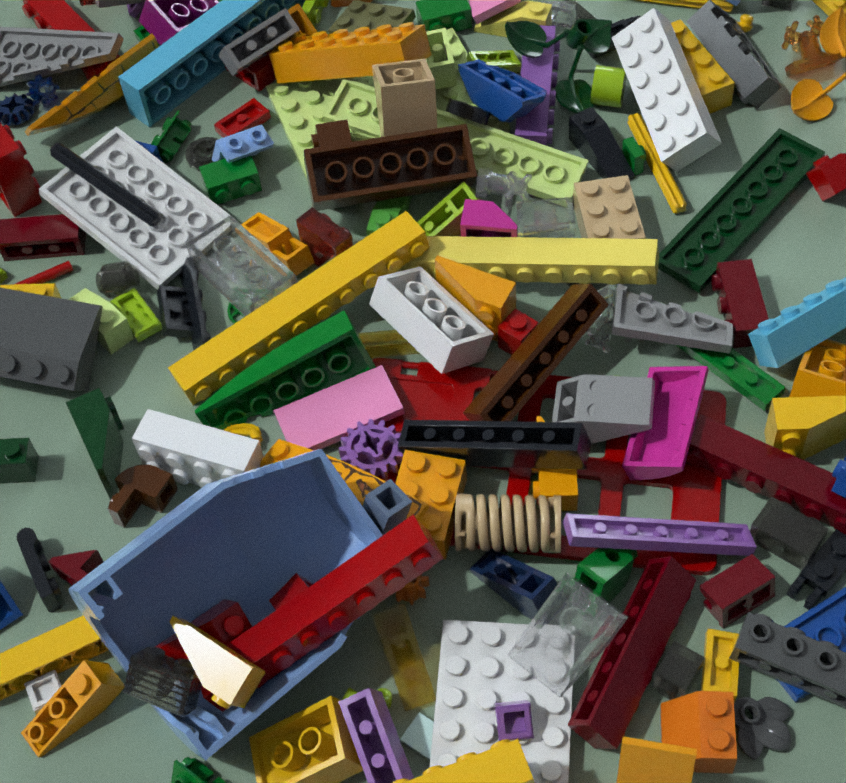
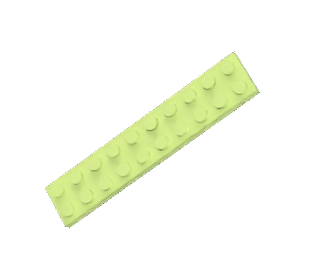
(551, 169)

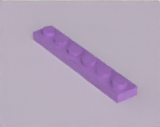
(658, 534)

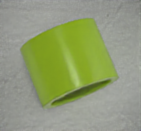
(608, 86)

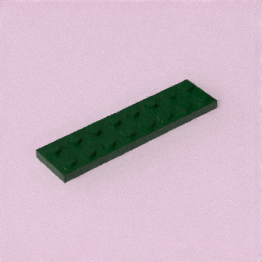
(738, 209)

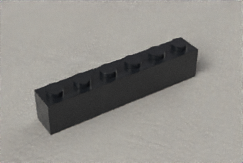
(500, 442)

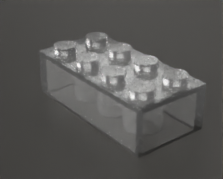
(239, 265)

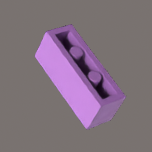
(375, 737)

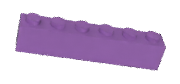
(540, 72)

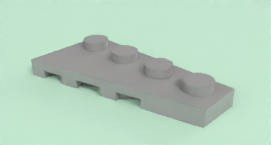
(653, 321)

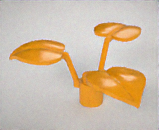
(808, 97)

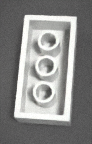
(431, 319)
(193, 450)

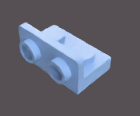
(242, 144)

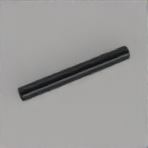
(105, 184)

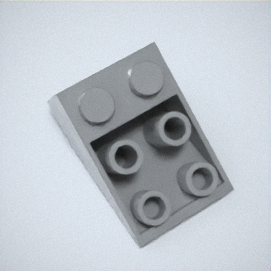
(605, 404)

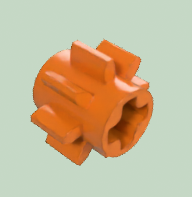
(413, 590)

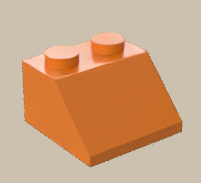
(705, 723)

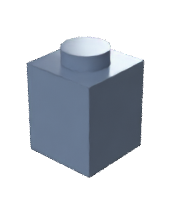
(387, 506)

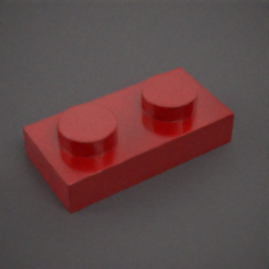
(243, 118)

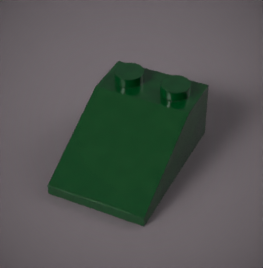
(99, 429)

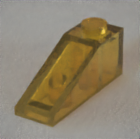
(403, 656)

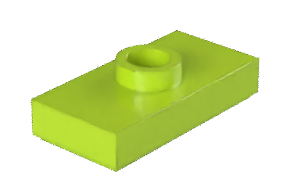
(502, 58)
(138, 314)

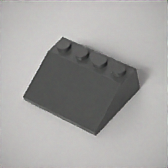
(47, 339)

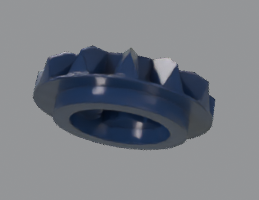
(20, 114)

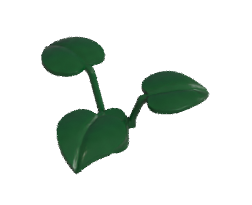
(586, 34)

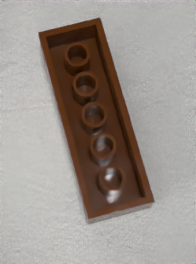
(389, 167)

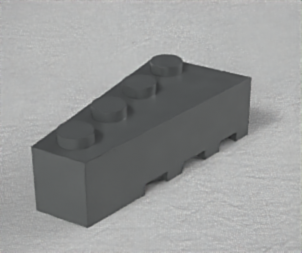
(734, 53)

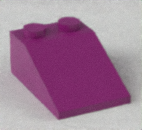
(169, 17)

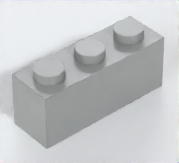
(258, 42)

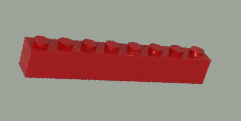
(337, 600)

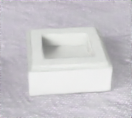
(42, 689)

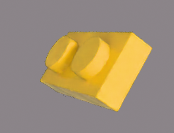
(718, 670)

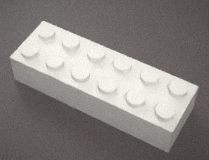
(666, 90)

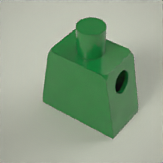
(607, 570)

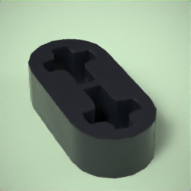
(468, 111)

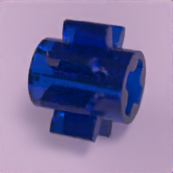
(37, 96)

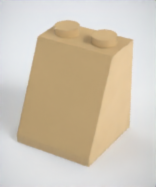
(405, 97)

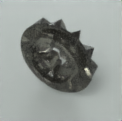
(193, 152)

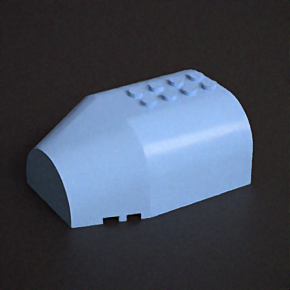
(234, 544)

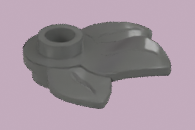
(765, 728)

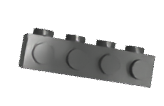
(792, 657)

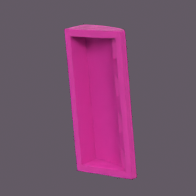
(675, 410)

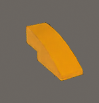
(280, 242)

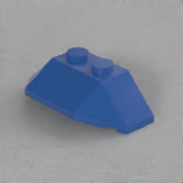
(500, 90)

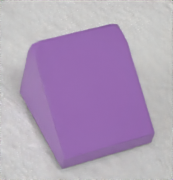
(514, 720)

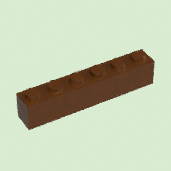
(538, 355)

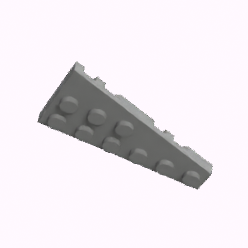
(51, 51)

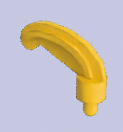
(246, 429)

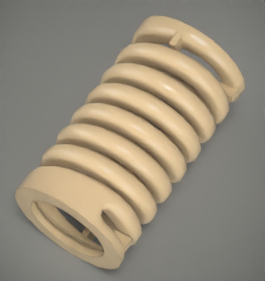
(508, 524)

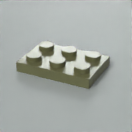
(371, 15)

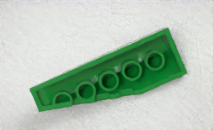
(289, 373)

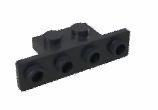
(182, 307)

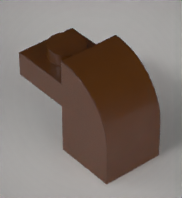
(140, 486)

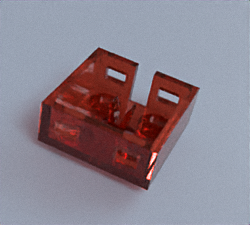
(322, 235)

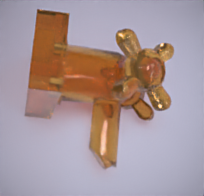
(809, 48)

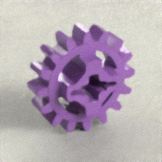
(370, 447)

